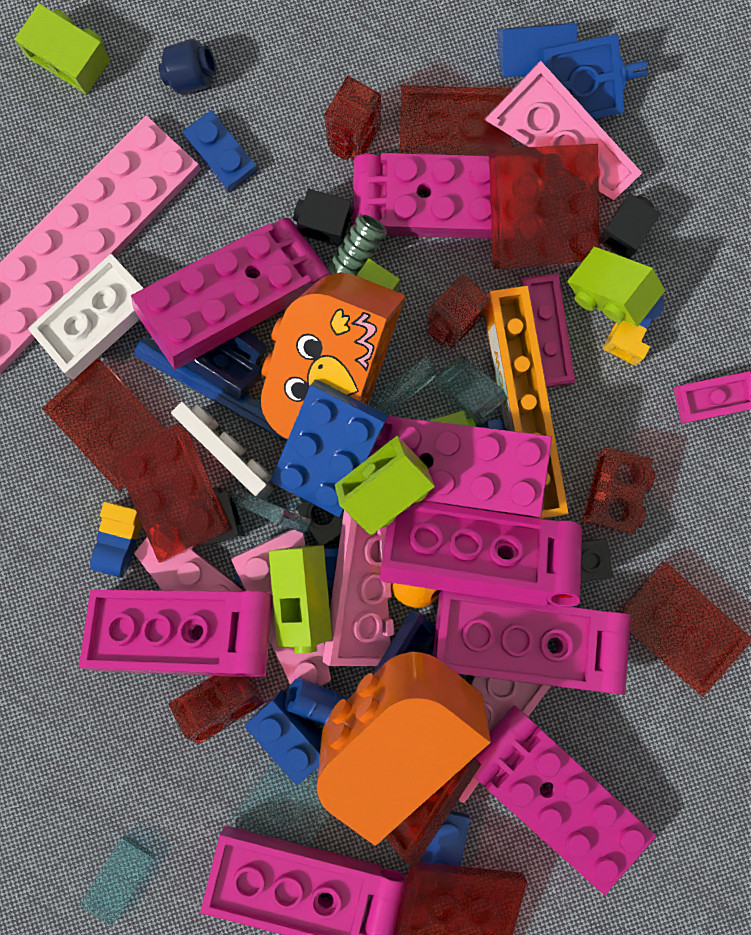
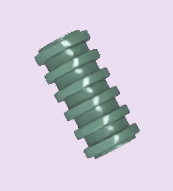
(358, 245)

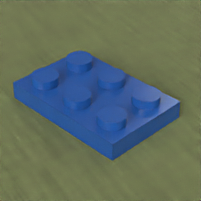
(326, 444)

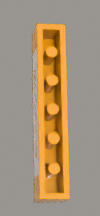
(521, 377)

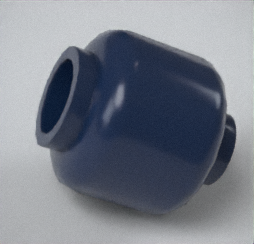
(187, 66)

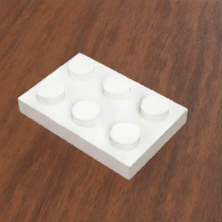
(88, 317)
(225, 449)

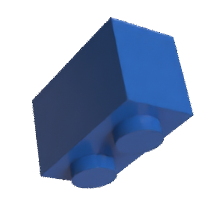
(286, 738)

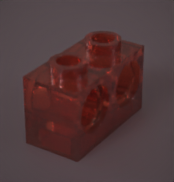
(352, 119)
(457, 311)
(608, 487)
(214, 706)

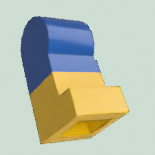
(626, 338)
(115, 539)

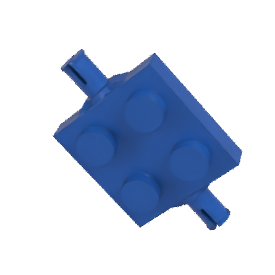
(593, 73)

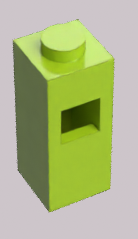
(300, 597)

